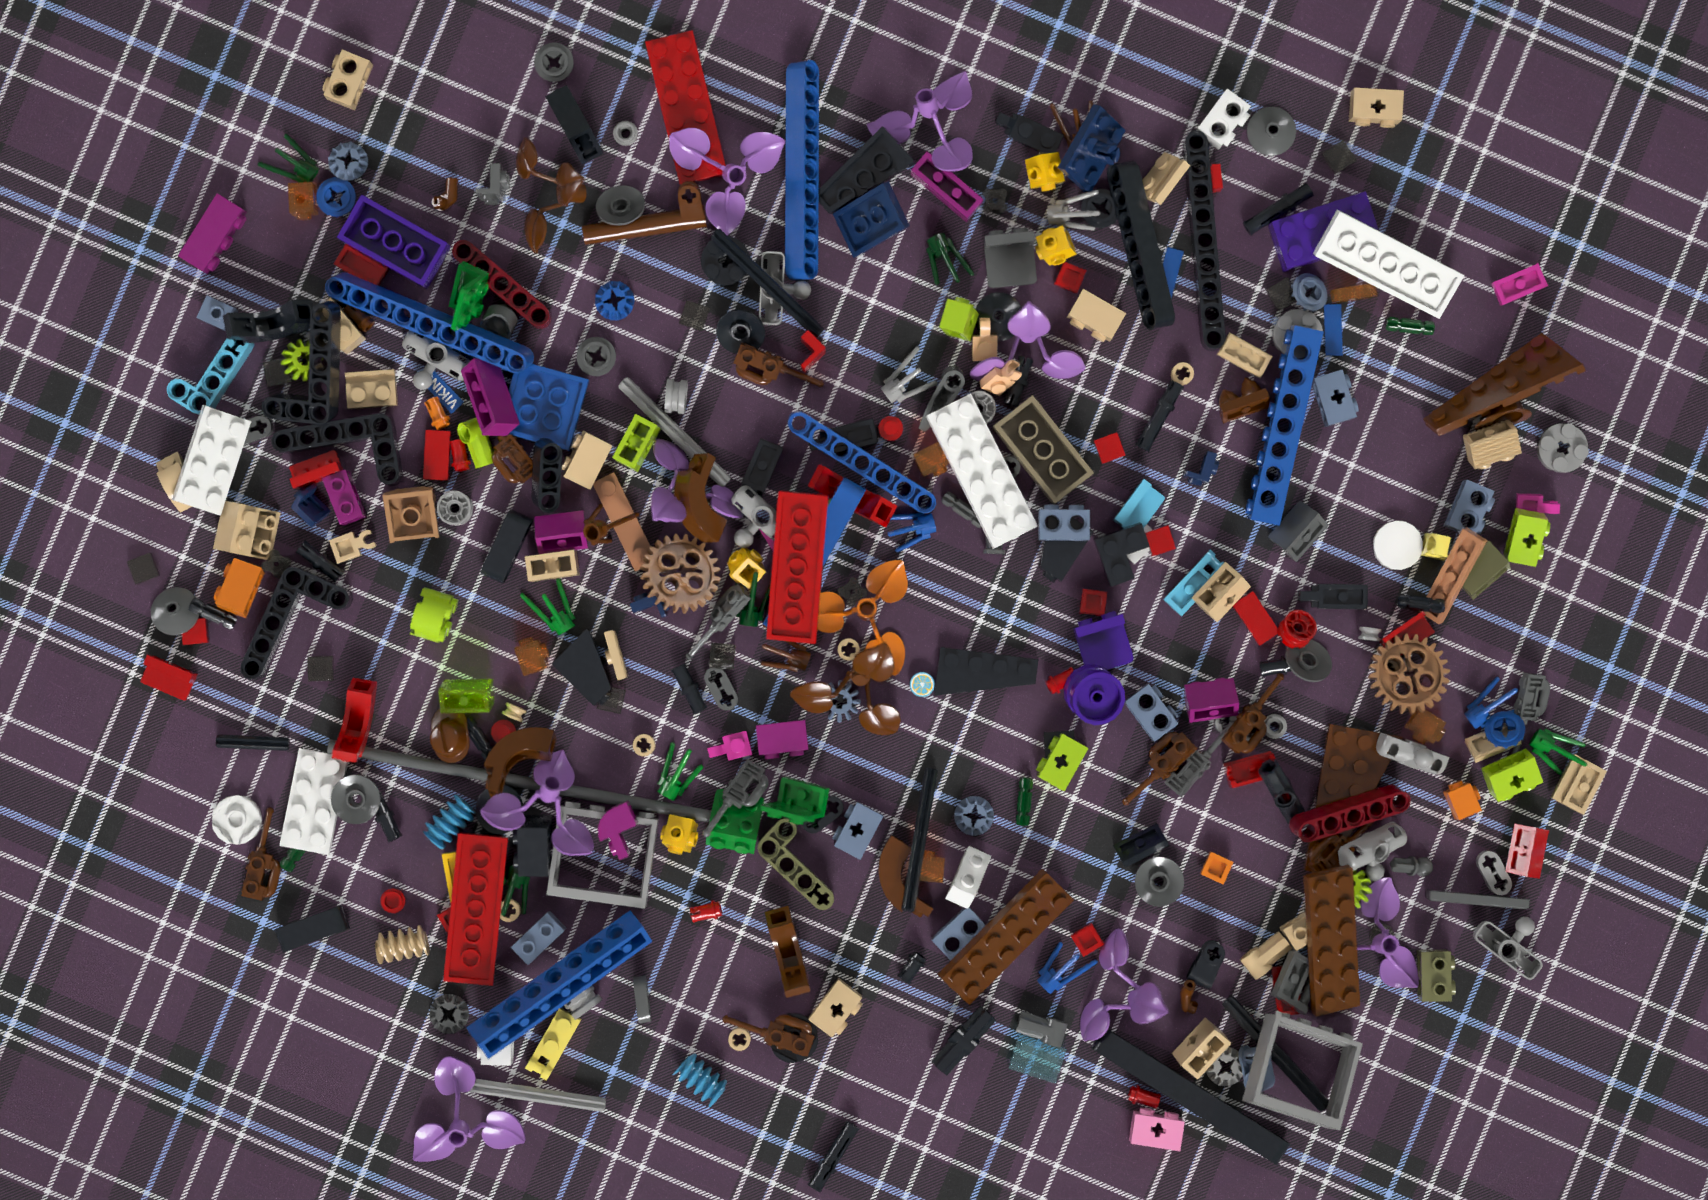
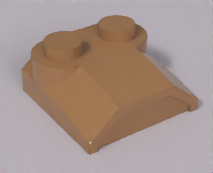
(411, 513)

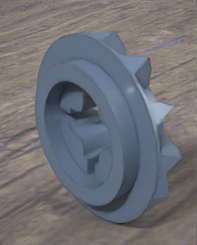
(355, 169)
(1318, 295)
(966, 806)

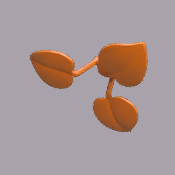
(885, 581)

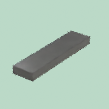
(1477, 899)

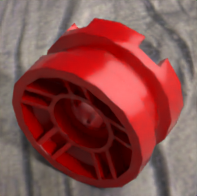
(1303, 622)

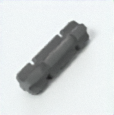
(960, 508)

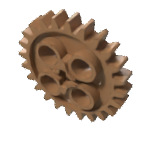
(684, 594)
(1430, 667)

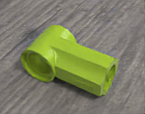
(478, 445)

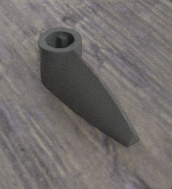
(944, 394)

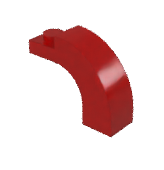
(870, 506)
(356, 721)

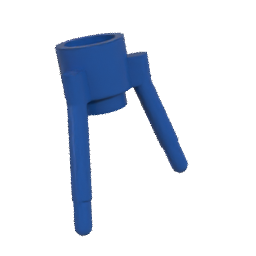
(923, 525)
(1478, 714)
(1052, 979)

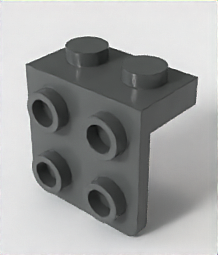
(1010, 258)

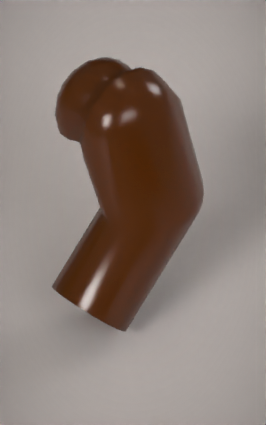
(447, 198)
(1186, 993)

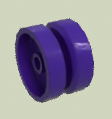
(1094, 694)

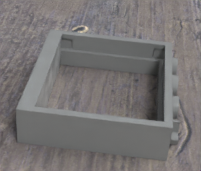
(597, 895)
(1342, 1082)

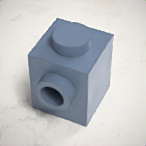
(213, 311)

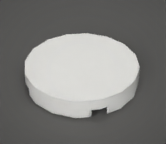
(1397, 545)
(236, 819)

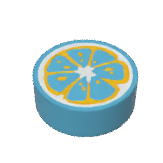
(922, 684)

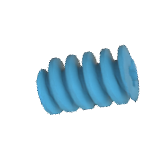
(449, 822)
(701, 1079)

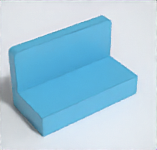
(1139, 506)

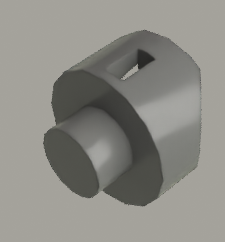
(499, 320)

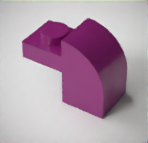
(613, 823)

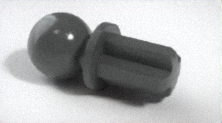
(1412, 866)

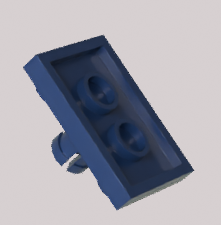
(1092, 149)
(871, 219)

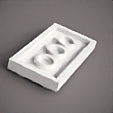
(211, 460)
(309, 812)

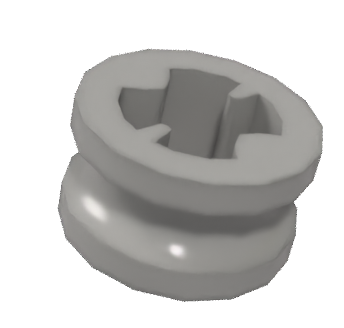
(1369, 634)

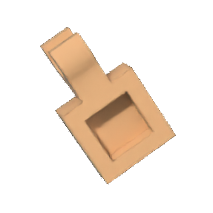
(984, 345)
(999, 380)

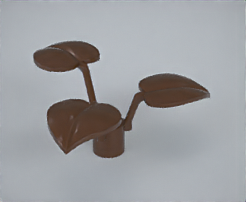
(569, 189)
(870, 663)

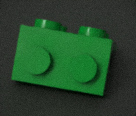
(468, 294)
(798, 801)
(736, 827)

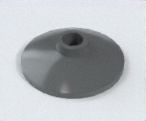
(1262, 139)
(620, 205)
(173, 622)
(1310, 662)
(343, 799)
(1172, 883)

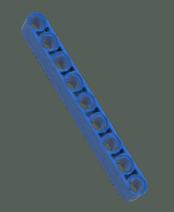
(802, 170)
(418, 324)

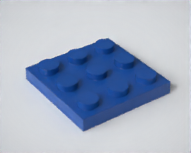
(547, 404)

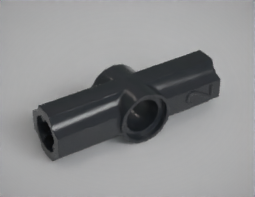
(1280, 789)
(963, 1040)

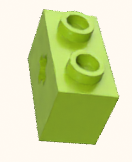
(959, 319)
(636, 443)
(1523, 524)
(1073, 754)
(1512, 775)

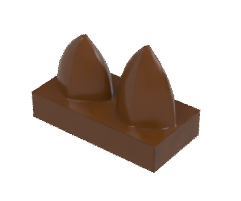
(1252, 401)

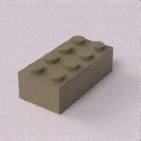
(1042, 450)

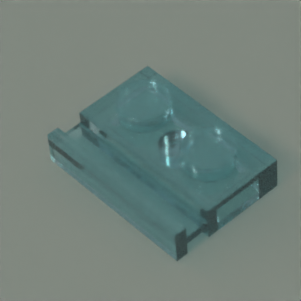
(1037, 1058)

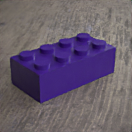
(1300, 233)
(394, 241)

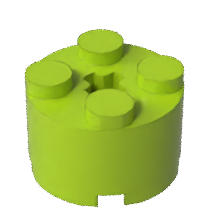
(432, 615)

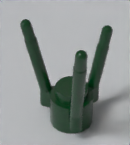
(305, 170)
(940, 246)
(749, 614)
(513, 881)

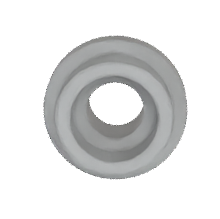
(625, 125)
(1282, 726)

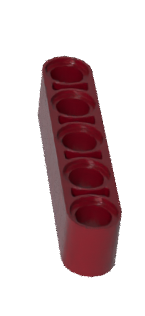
(513, 289)
(1360, 816)

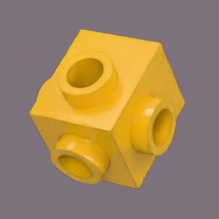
(1044, 171)
(1055, 245)
(743, 565)
(679, 834)

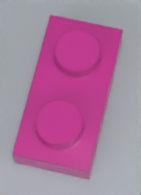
(1519, 284)

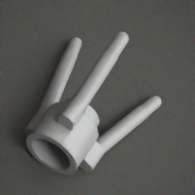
(1060, 213)
(894, 388)

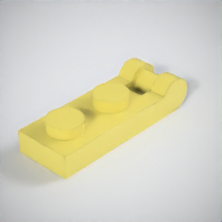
(553, 1043)

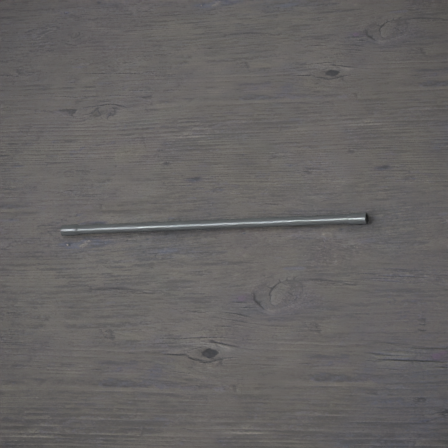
(529, 783)

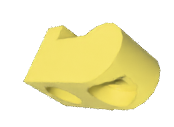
(1436, 546)

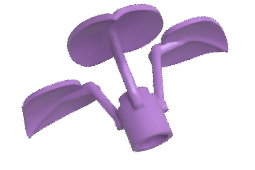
(953, 95)
(760, 152)
(1029, 325)
(665, 504)
(555, 776)
(1399, 966)
(1144, 1001)
(435, 1143)

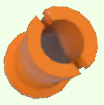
(437, 413)

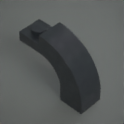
(269, 325)

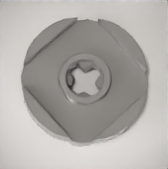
(1294, 317)
(1576, 450)

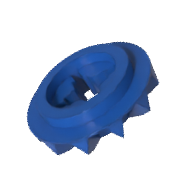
(325, 195)
(624, 306)
(1494, 726)

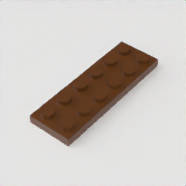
(1005, 936)
(1331, 940)

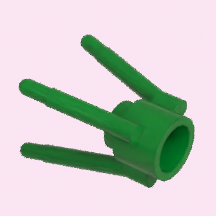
(560, 621)
(1543, 741)
(670, 786)

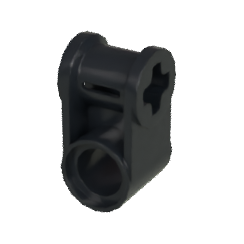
(1205, 969)

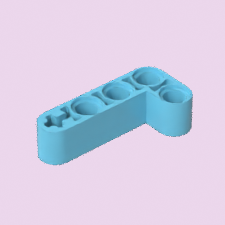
(215, 369)

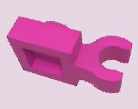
(1535, 503)
(734, 746)

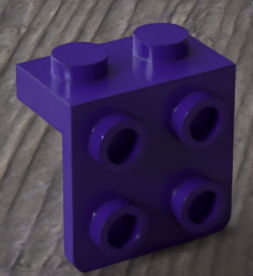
(1104, 641)

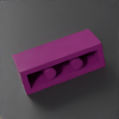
(947, 187)
(213, 234)
(490, 398)

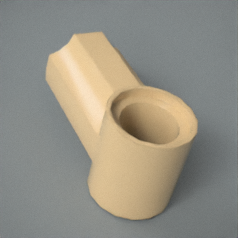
(1260, 959)

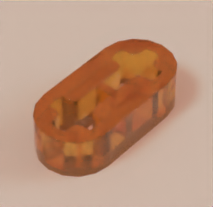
(1353, 293)

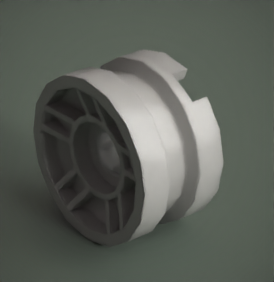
(676, 396)
(988, 403)
(445, 510)
(583, 1002)

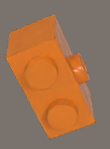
(239, 587)

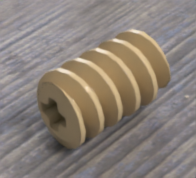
(401, 945)

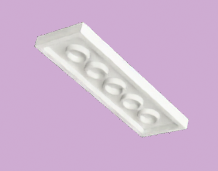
(1388, 264)
(981, 471)

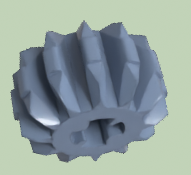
(845, 707)

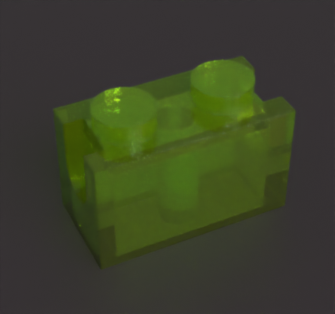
(466, 696)

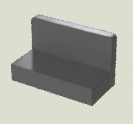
(1298, 530)

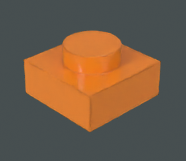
(1216, 867)

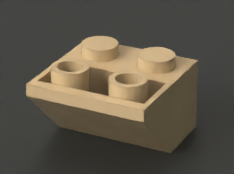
(246, 530)

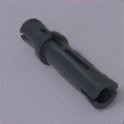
(1285, 204)
(1164, 407)
(833, 1156)

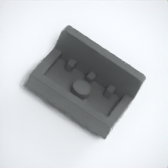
(498, 184)

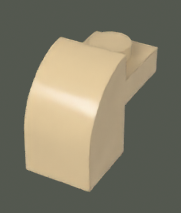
(168, 474)

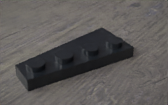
(868, 168)
(976, 671)

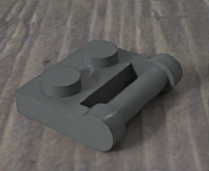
(1292, 981)

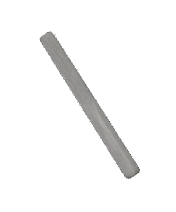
(669, 427)
(539, 1095)

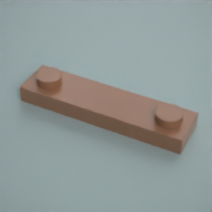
(617, 506)
(1455, 571)

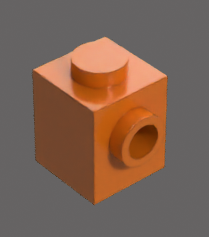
(1462, 799)

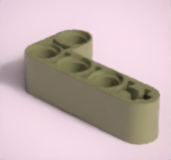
(799, 867)

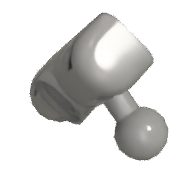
(800, 289)
(424, 347)
(751, 506)
(1411, 754)
(1374, 849)
(1497, 939)

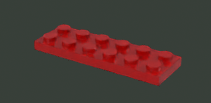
(684, 97)
(797, 567)
(475, 909)

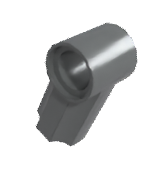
(1048, 1030)

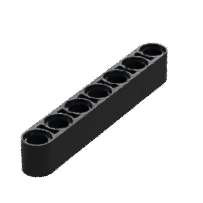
(1141, 245)

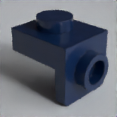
(1208, 467)
(309, 506)
(643, 602)

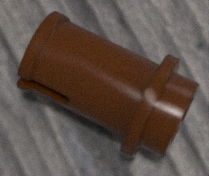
(361, 318)

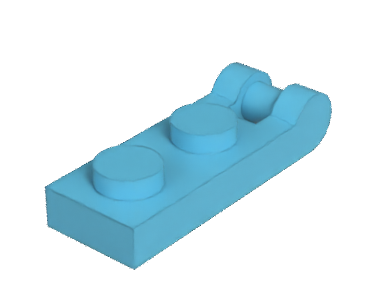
(1181, 595)

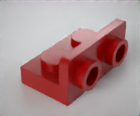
(314, 469)

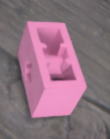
(1168, 1138)

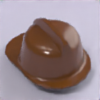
(1513, 412)
(449, 736)

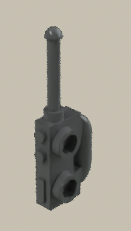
(723, 613)
(1526, 703)
(1194, 769)
(737, 788)

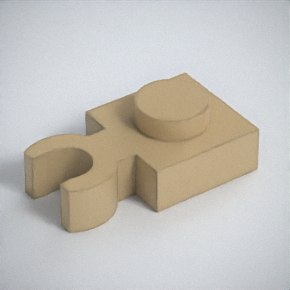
(348, 546)

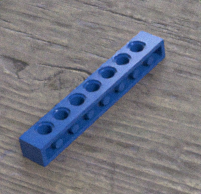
(1311, 341)
(559, 984)

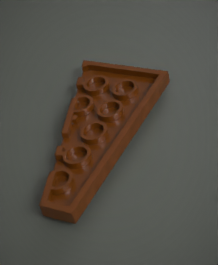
(1506, 383)
(1347, 769)

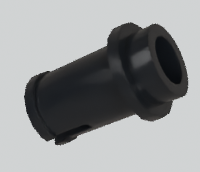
(1274, 667)
(912, 967)

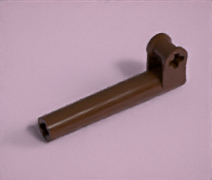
(688, 217)

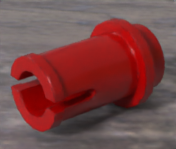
(459, 455)
(1058, 682)
(706, 911)
(1143, 1096)

